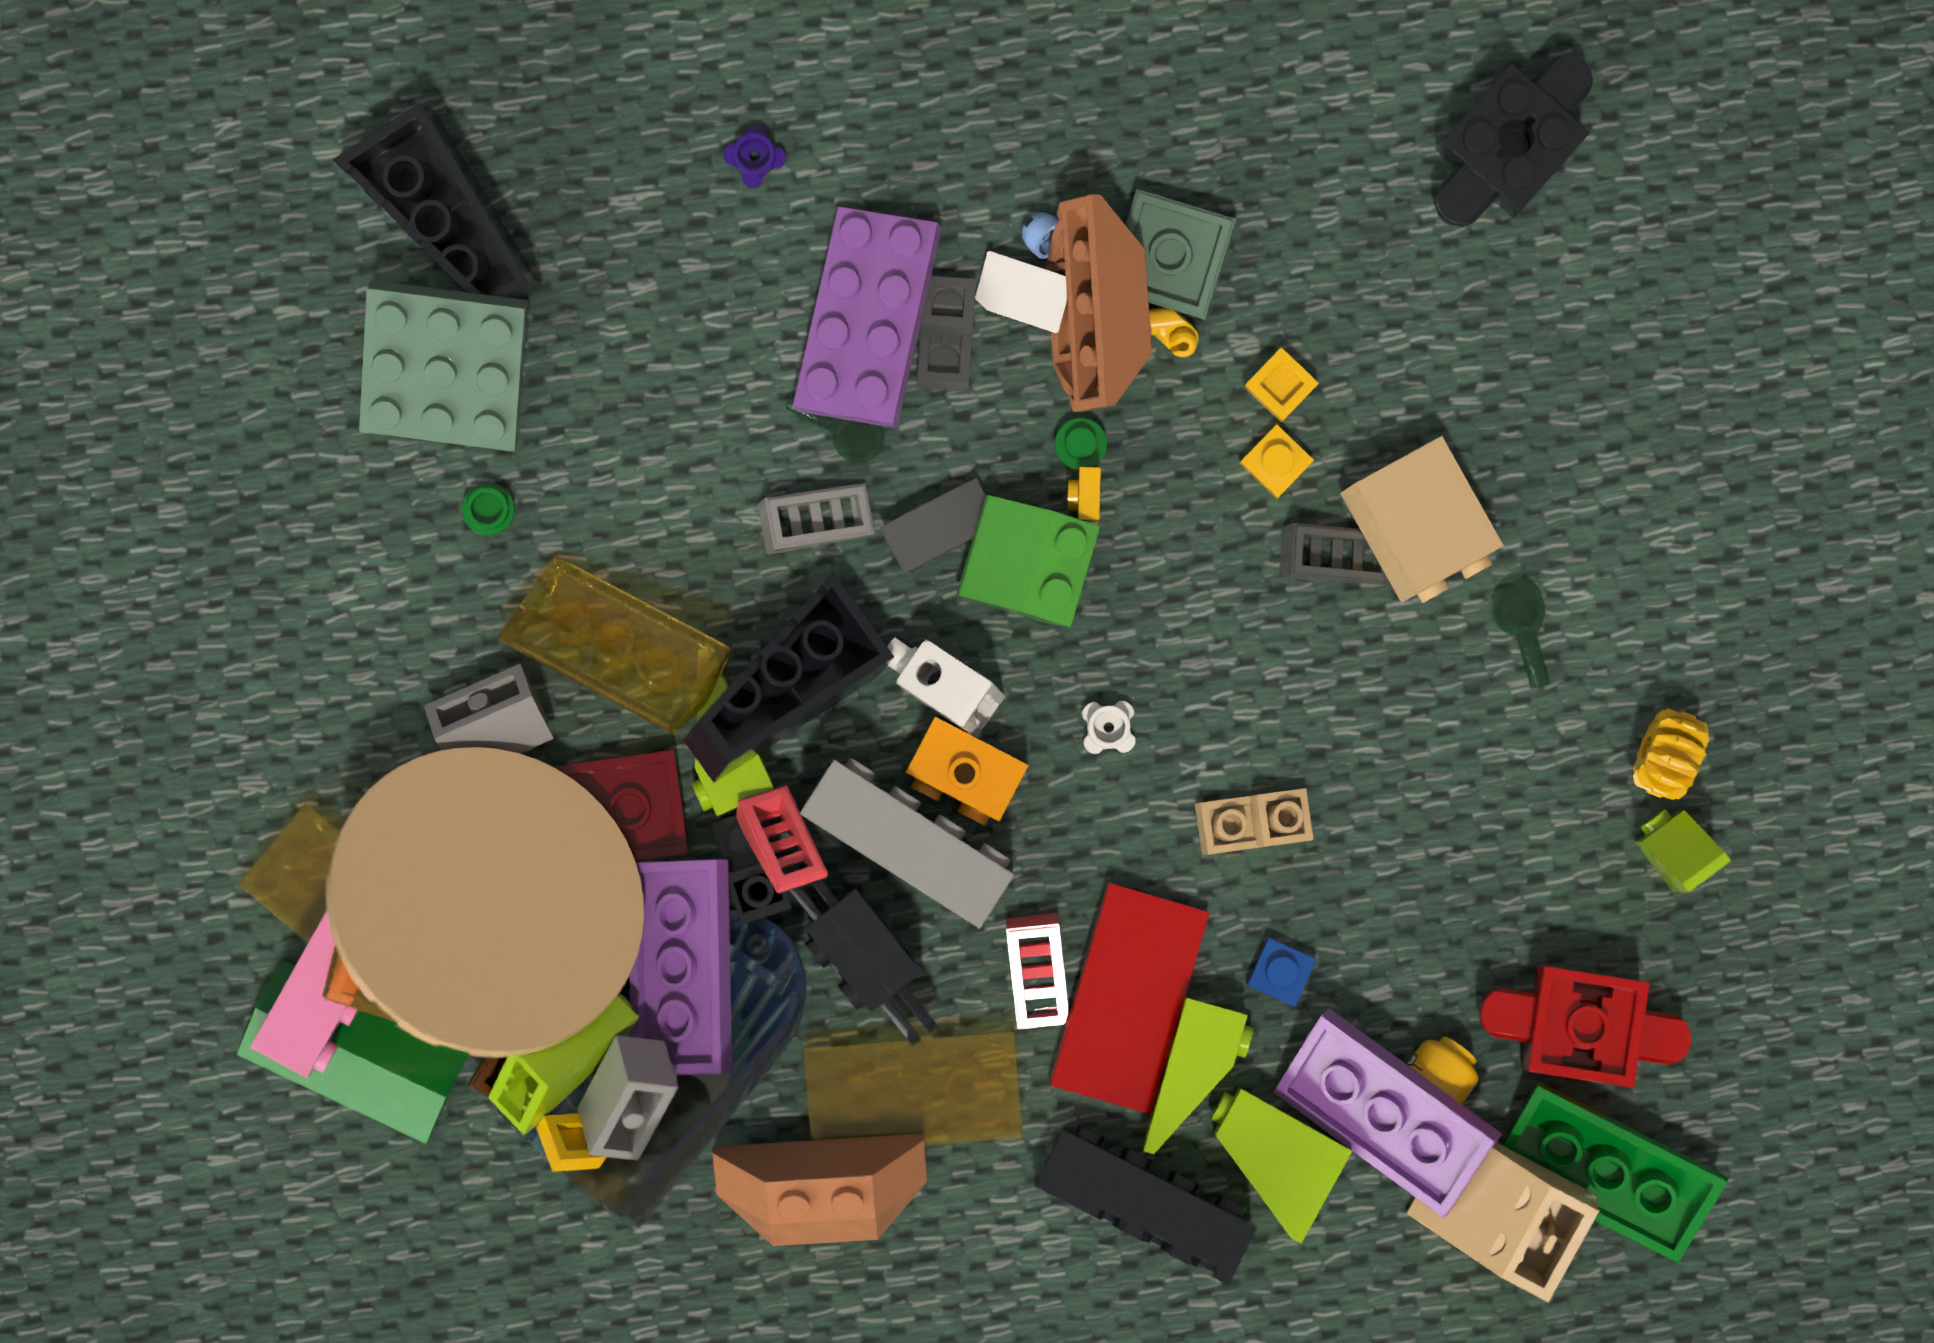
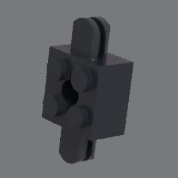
(1513, 140)
(864, 954)

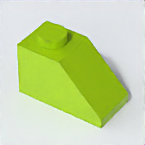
(1680, 850)

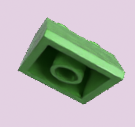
(1028, 561)

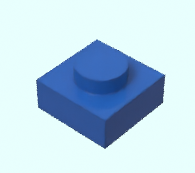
(1281, 972)

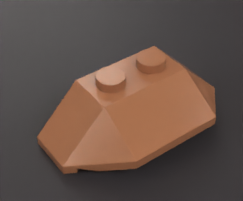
(1106, 312)
(821, 1186)

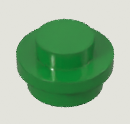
(1080, 443)
(488, 509)

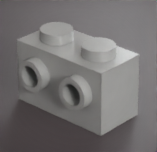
(489, 716)
(627, 1097)

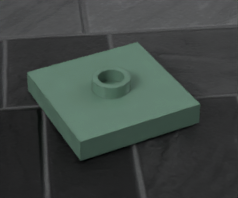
(1182, 251)

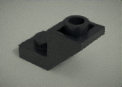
(747, 880)

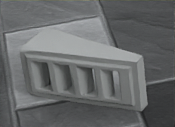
(771, 525)

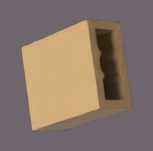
(1423, 521)

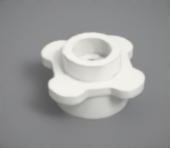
(1098, 738)

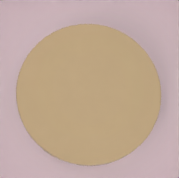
(485, 901)

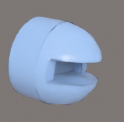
(1034, 233)

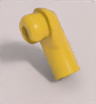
(1173, 331)

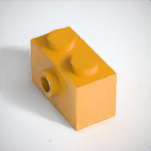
(965, 770)

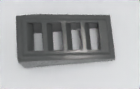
(1292, 555)

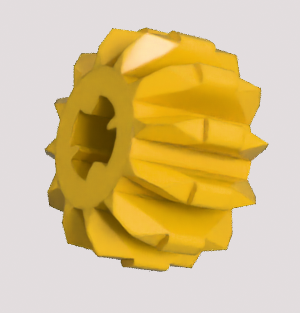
(1670, 754)

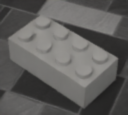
(907, 843)

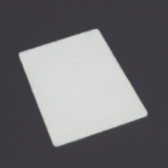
(1022, 291)

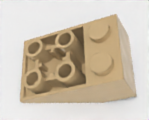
(1517, 1221)

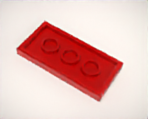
(1128, 998)

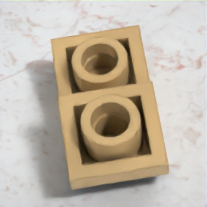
(1254, 821)

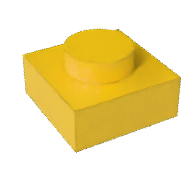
(1281, 385)
(1276, 461)
(1085, 494)
(566, 1144)

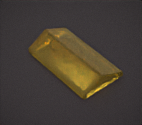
(616, 645)

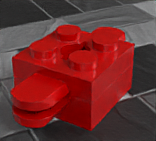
(1584, 1026)

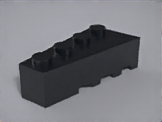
(436, 199)
(798, 675)
(1147, 1203)

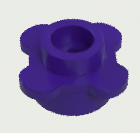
(754, 141)

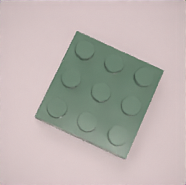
(442, 365)

